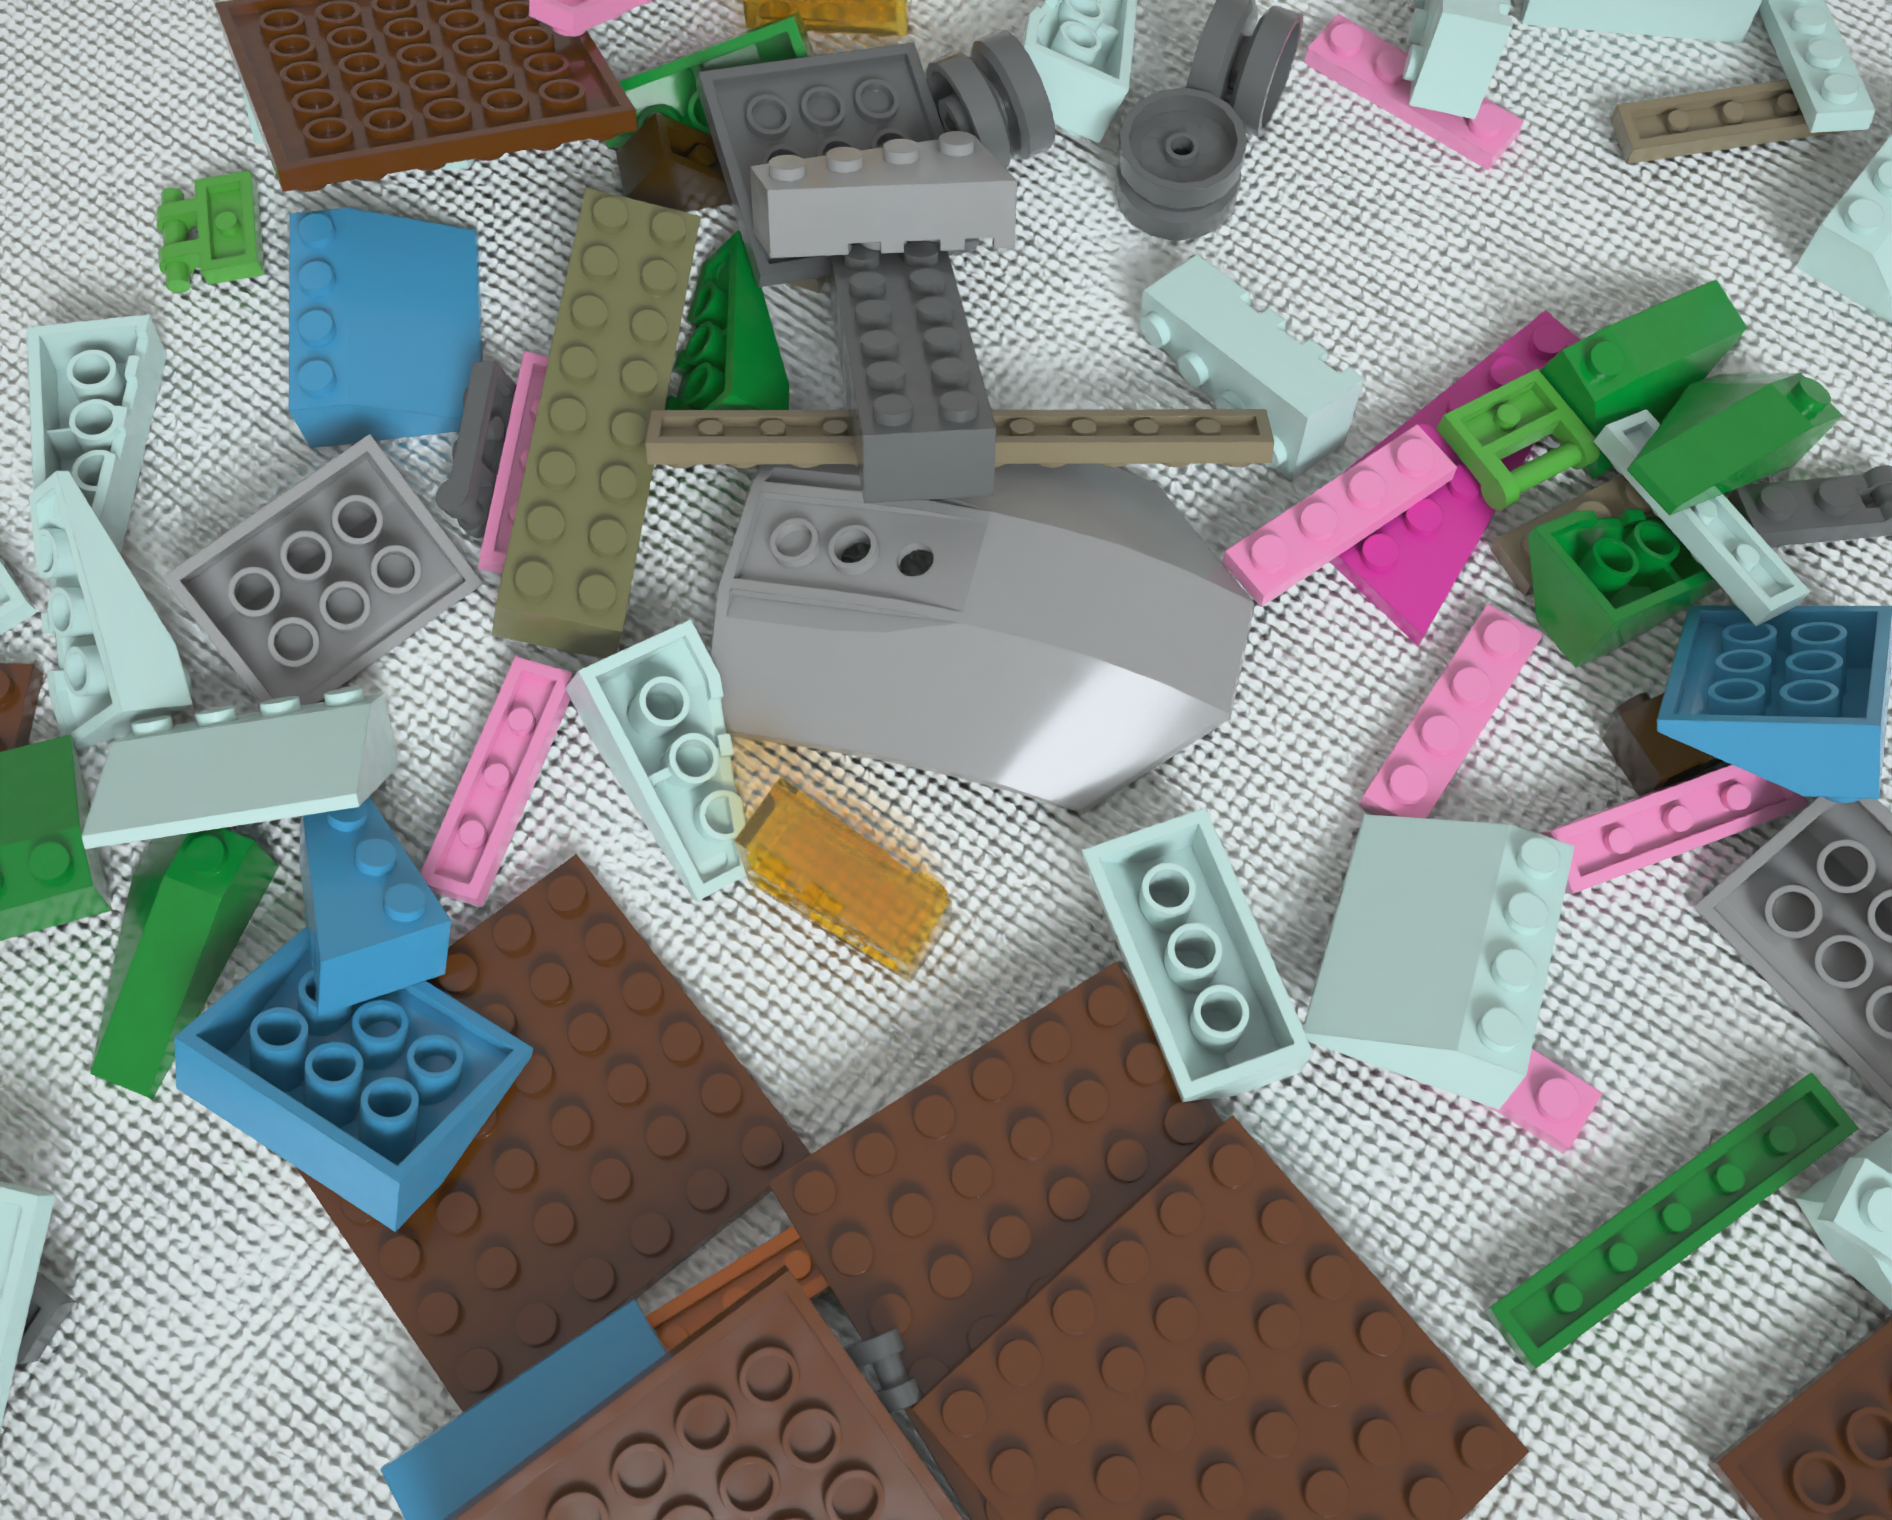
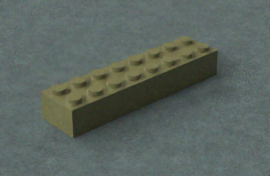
(587, 454)

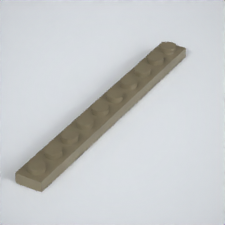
(1022, 437)

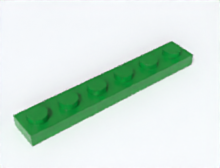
(1670, 1221)

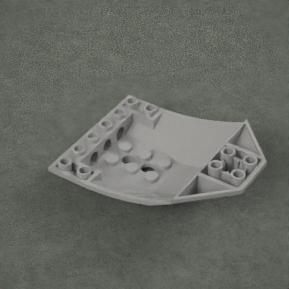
(1041, 653)

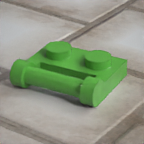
(1510, 421)

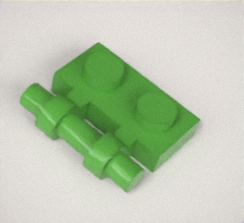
(228, 231)

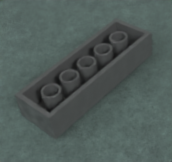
(911, 376)

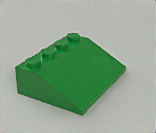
(42, 854)

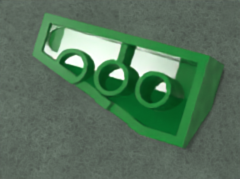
(672, 85)
(734, 349)
(1645, 360)
(1731, 435)
(1610, 580)
(173, 943)

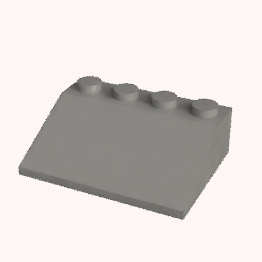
(324, 578)
(1819, 926)

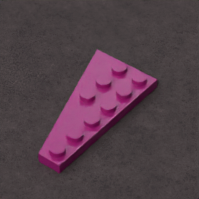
(1421, 552)

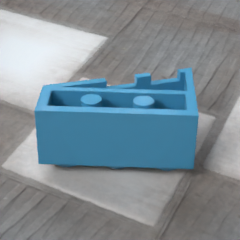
(366, 909)

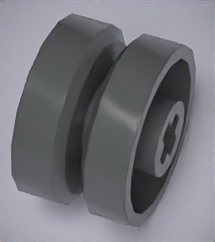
(1247, 59)
(994, 97)
(1180, 163)

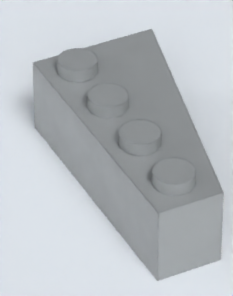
(884, 198)

